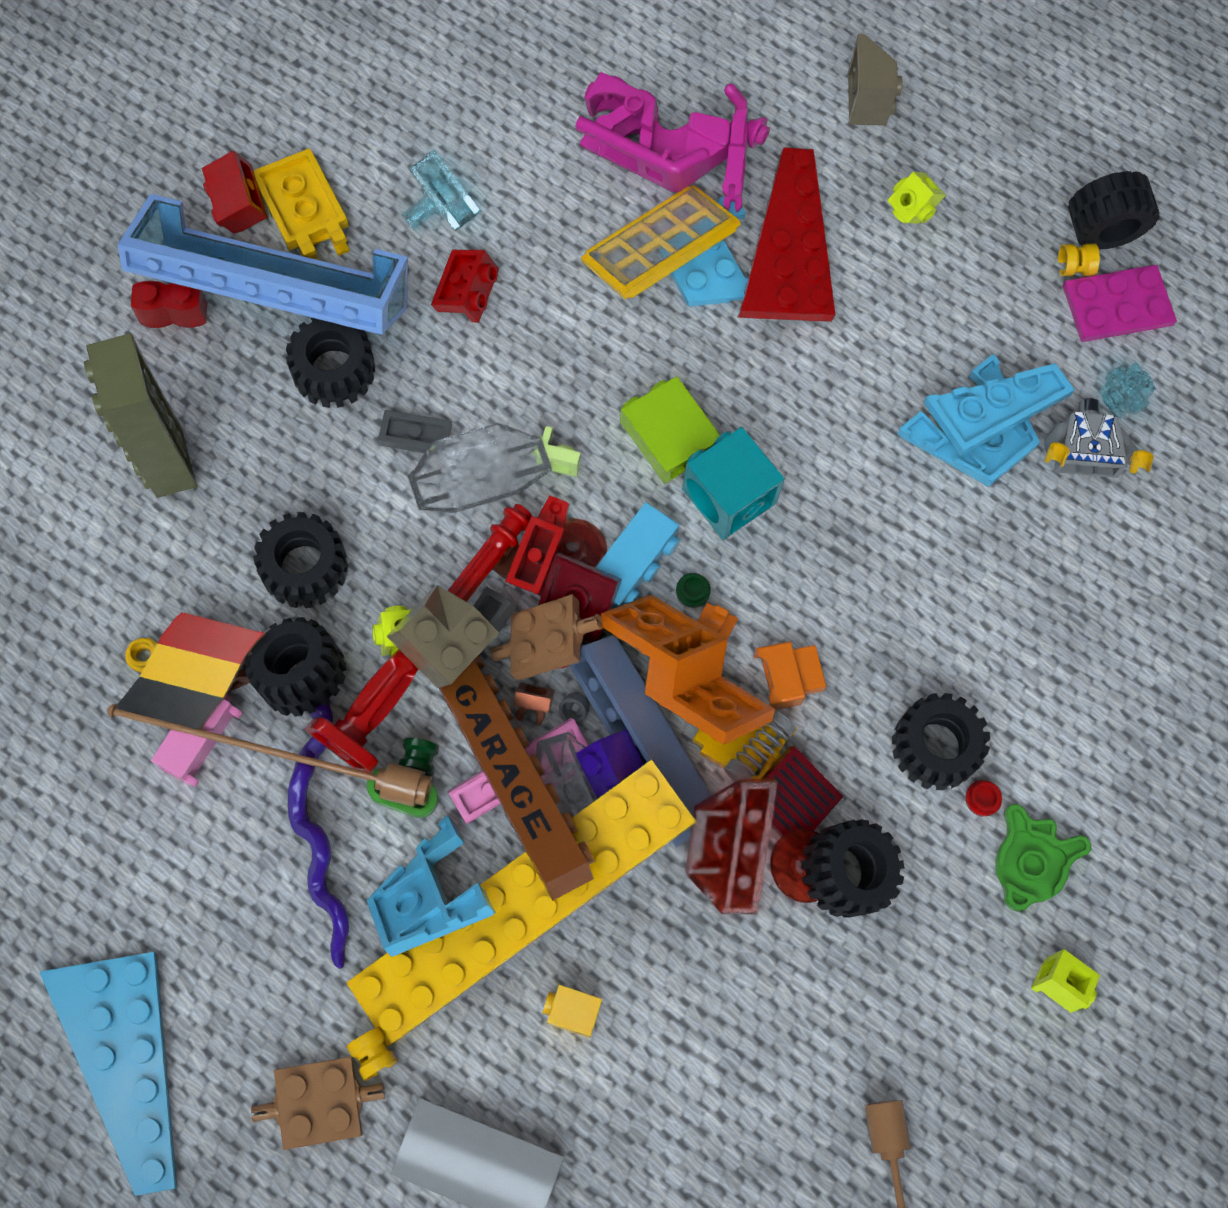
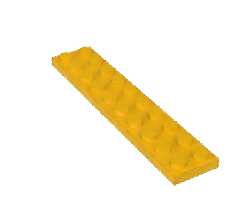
(620, 833)

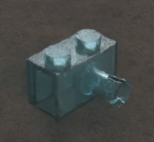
(441, 194)

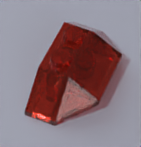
(732, 844)

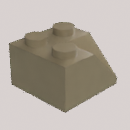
(872, 84)
(442, 636)

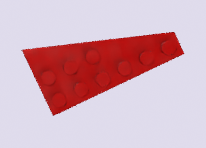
(791, 256)

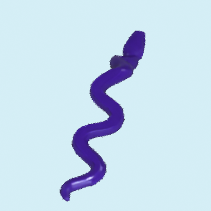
(319, 843)

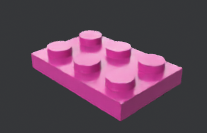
(1119, 303)

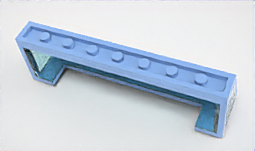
(166, 250)

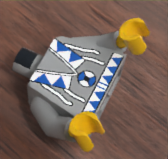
(1093, 444)

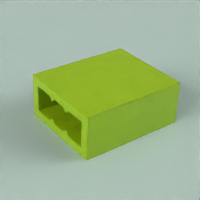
(667, 427)

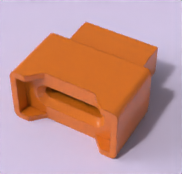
(790, 673)

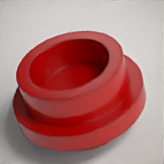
(983, 798)

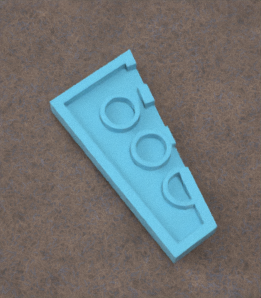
(987, 410)

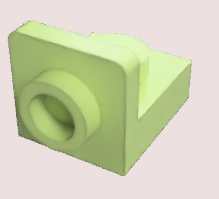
(561, 457)

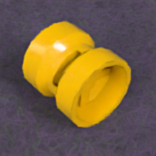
(1079, 259)
(371, 1053)

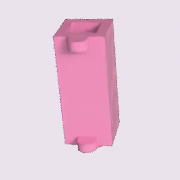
(185, 753)

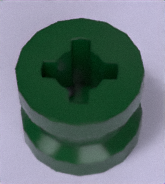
(419, 755)

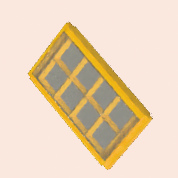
(660, 241)

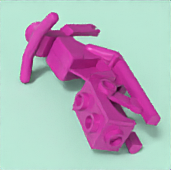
(663, 155)

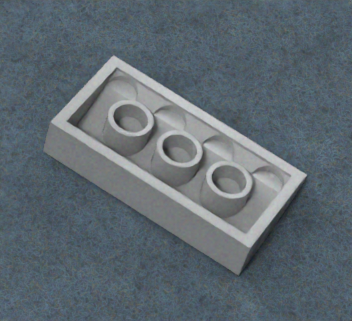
(474, 1161)

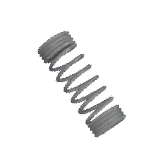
(782, 727)

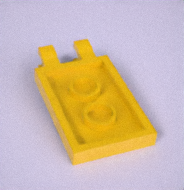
(302, 203)

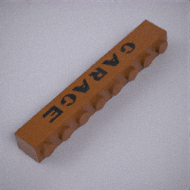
(517, 782)

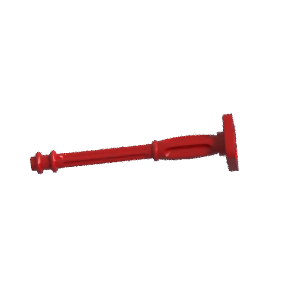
(392, 679)

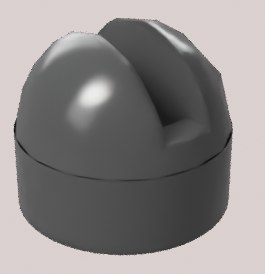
(567, 703)

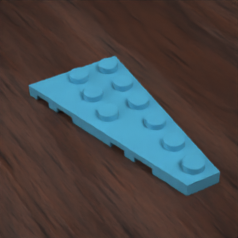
(118, 1040)

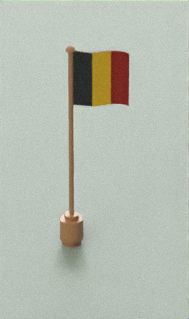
(191, 678)

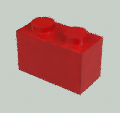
(233, 193)

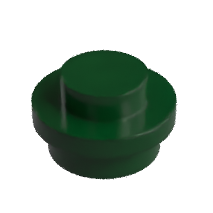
(693, 590)

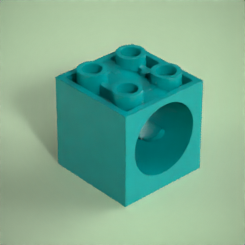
(731, 482)

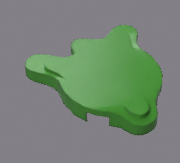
(1032, 860)

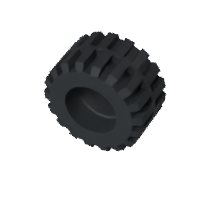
(1114, 209)
(333, 384)
(293, 534)
(308, 684)
(960, 722)
(876, 859)

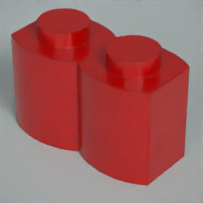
(163, 305)

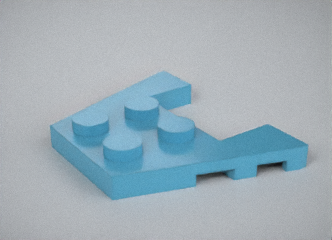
(713, 274)
(988, 460)
(411, 901)

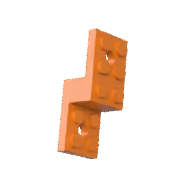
(687, 669)

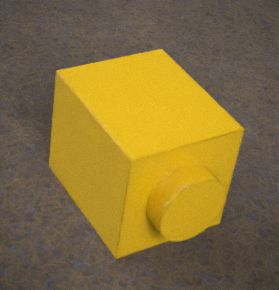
(572, 1010)

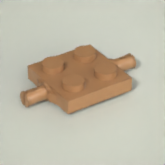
(545, 637)
(317, 1102)

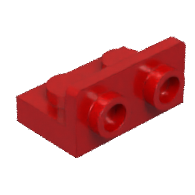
(466, 283)

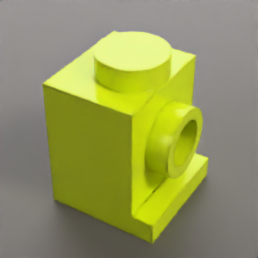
(1067, 981)

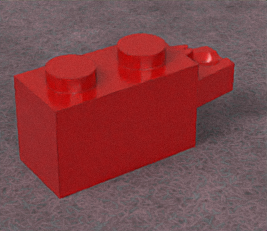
(538, 546)

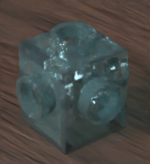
(1127, 390)

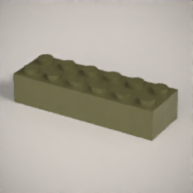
(139, 415)

